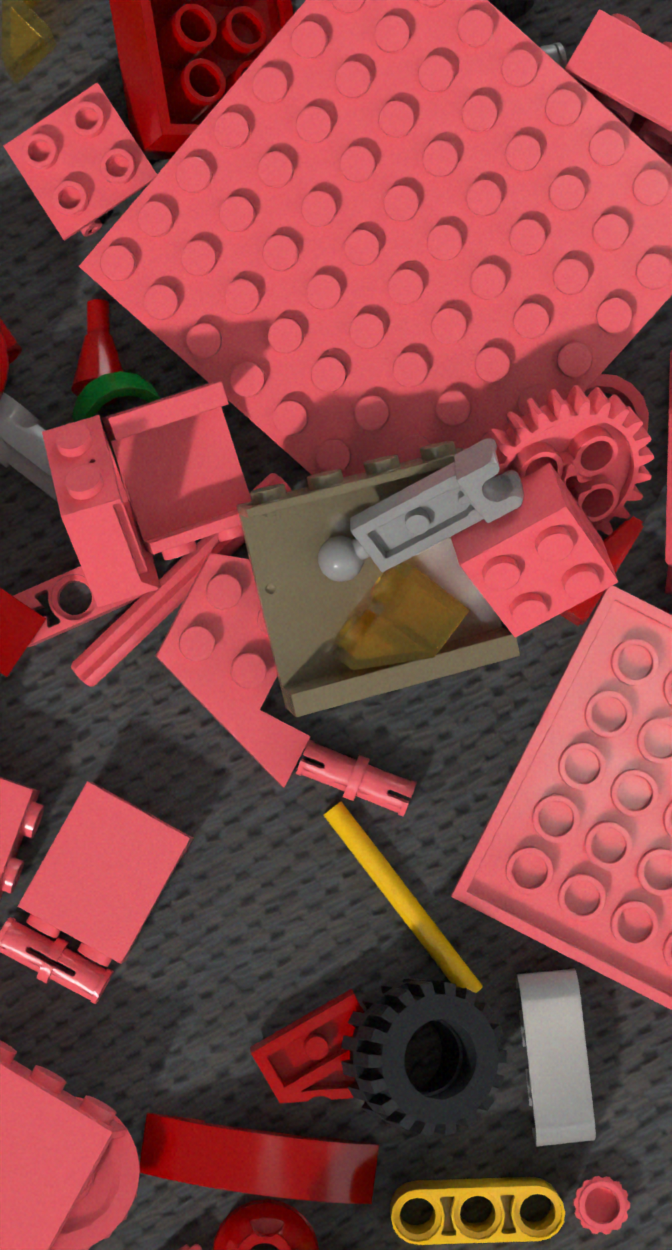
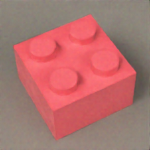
(536, 555)

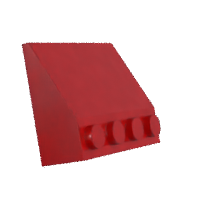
(184, 59)

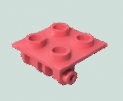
(81, 162)

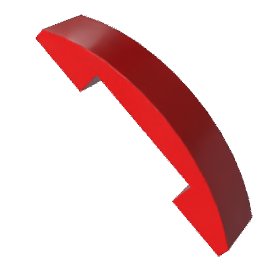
(258, 1161)

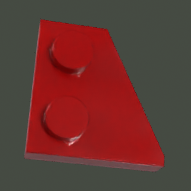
(308, 1054)

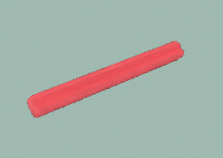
(153, 606)

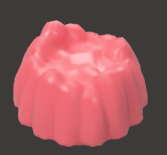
(601, 1205)

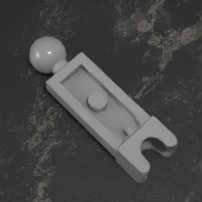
(425, 513)

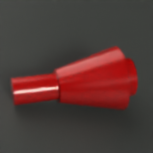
(98, 350)

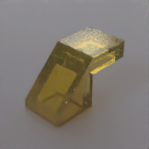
(24, 38)

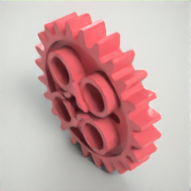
(591, 445)

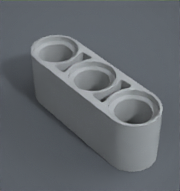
(556, 1057)

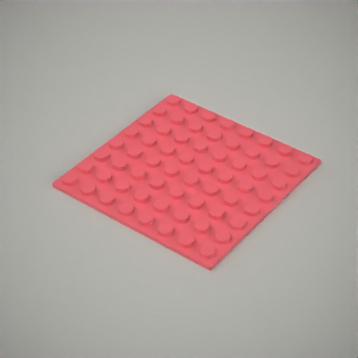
(397, 233)

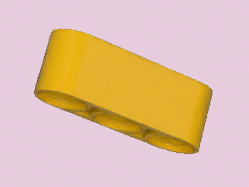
(502, 1224)

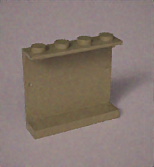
(308, 609)

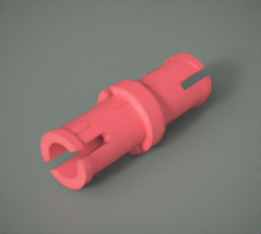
(356, 777)
(89, 979)

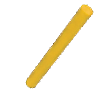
(401, 898)

